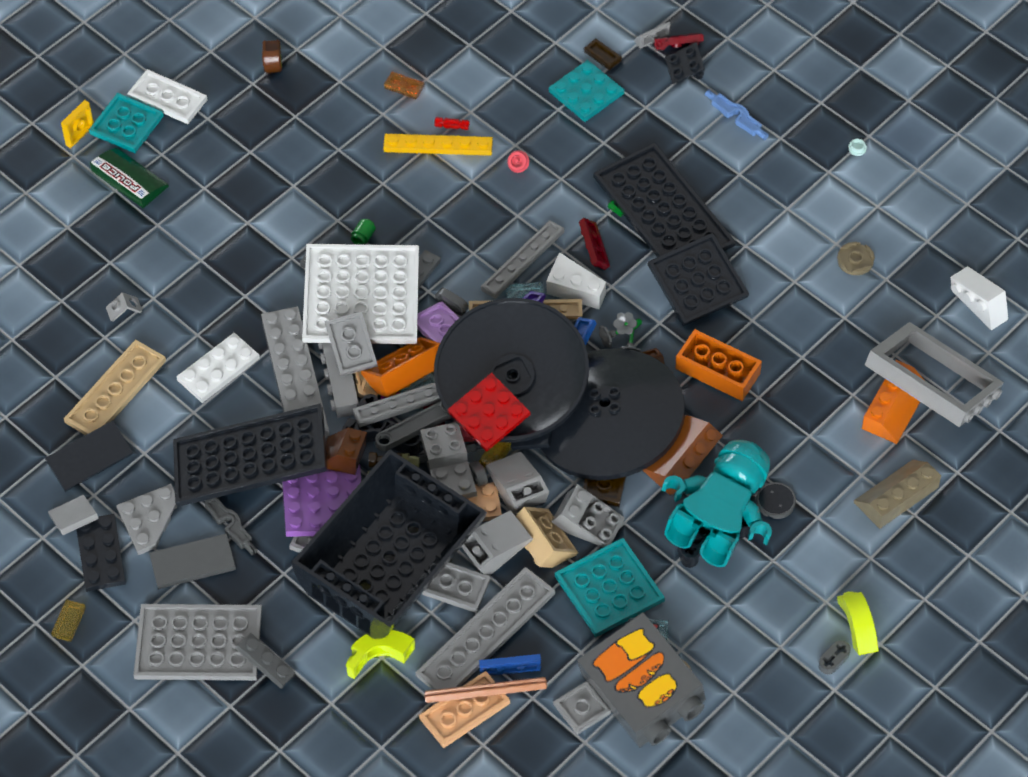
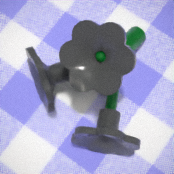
(624, 324)

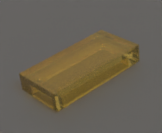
(68, 620)

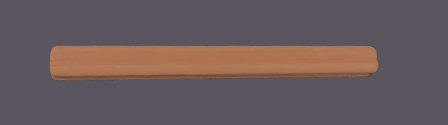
(485, 689)

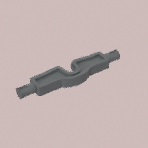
(234, 529)

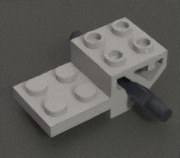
(448, 458)

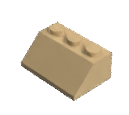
(549, 542)

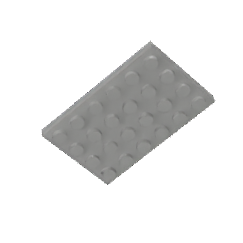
(195, 641)

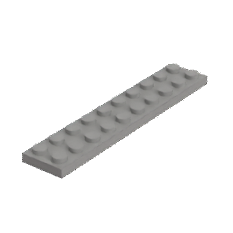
(452, 585)

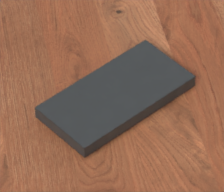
(192, 561)

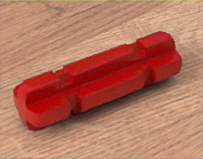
(452, 123)

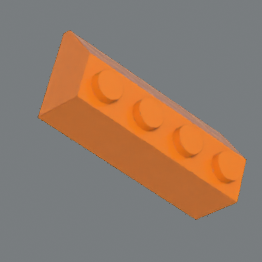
(402, 367)
(890, 410)

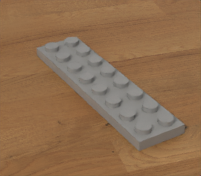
(486, 631)

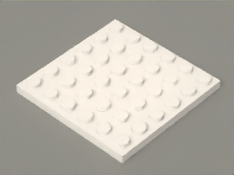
(364, 279)

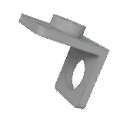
(121, 304)

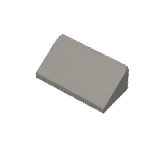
(648, 38)

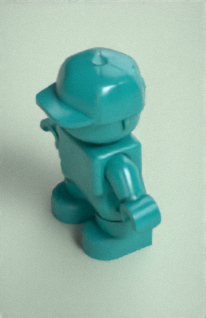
(720, 502)

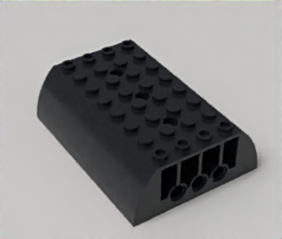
(374, 525)

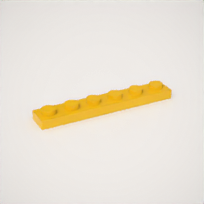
(438, 144)

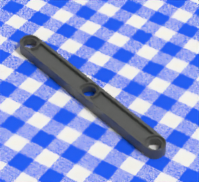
(411, 426)

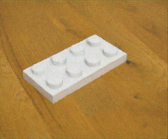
(167, 96)
(218, 367)

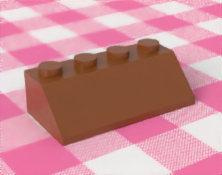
(687, 452)

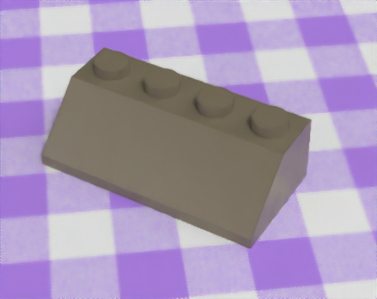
(898, 492)

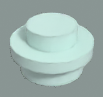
(857, 147)

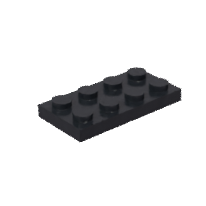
(101, 554)

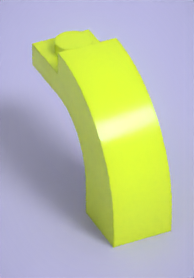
(860, 622)
(365, 648)

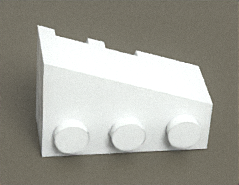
(573, 281)
(981, 297)

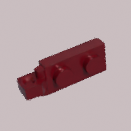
(677, 41)

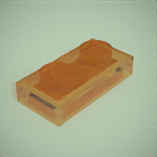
(404, 85)

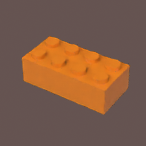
(718, 365)

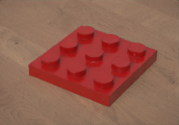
(489, 412)

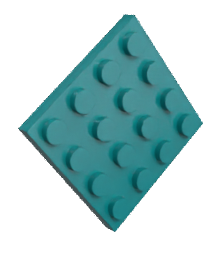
(609, 587)

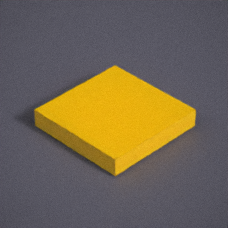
(77, 124)

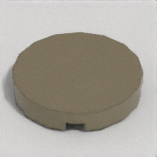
(855, 258)

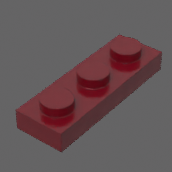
(594, 244)

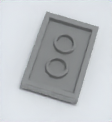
(351, 344)

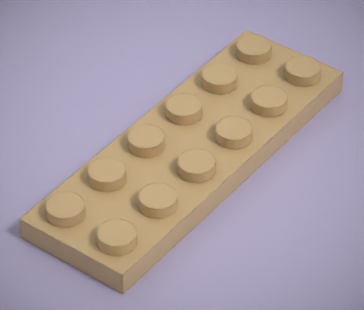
(115, 388)

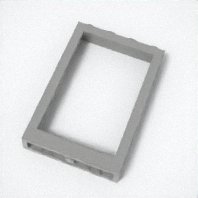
(924, 391)

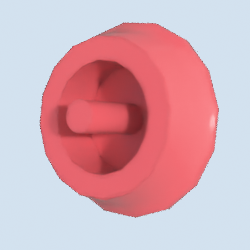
(518, 161)

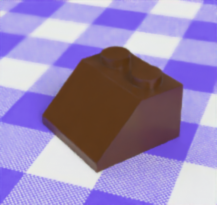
(345, 450)

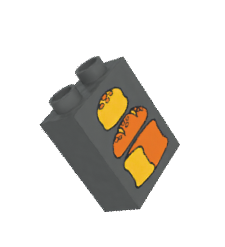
(643, 681)

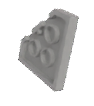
(148, 517)

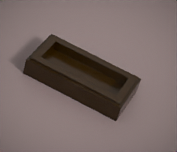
(602, 54)

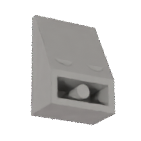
(518, 482)
(587, 517)
(496, 542)

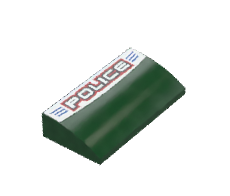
(128, 176)

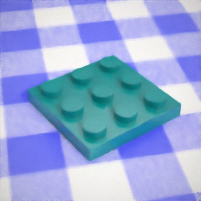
(586, 90)
(126, 123)

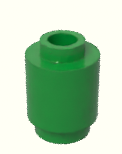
(363, 232)

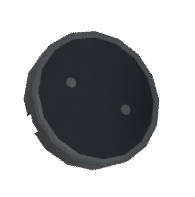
(776, 500)

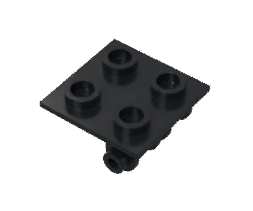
(685, 64)

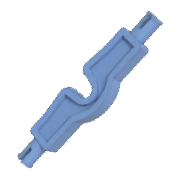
(729, 109)

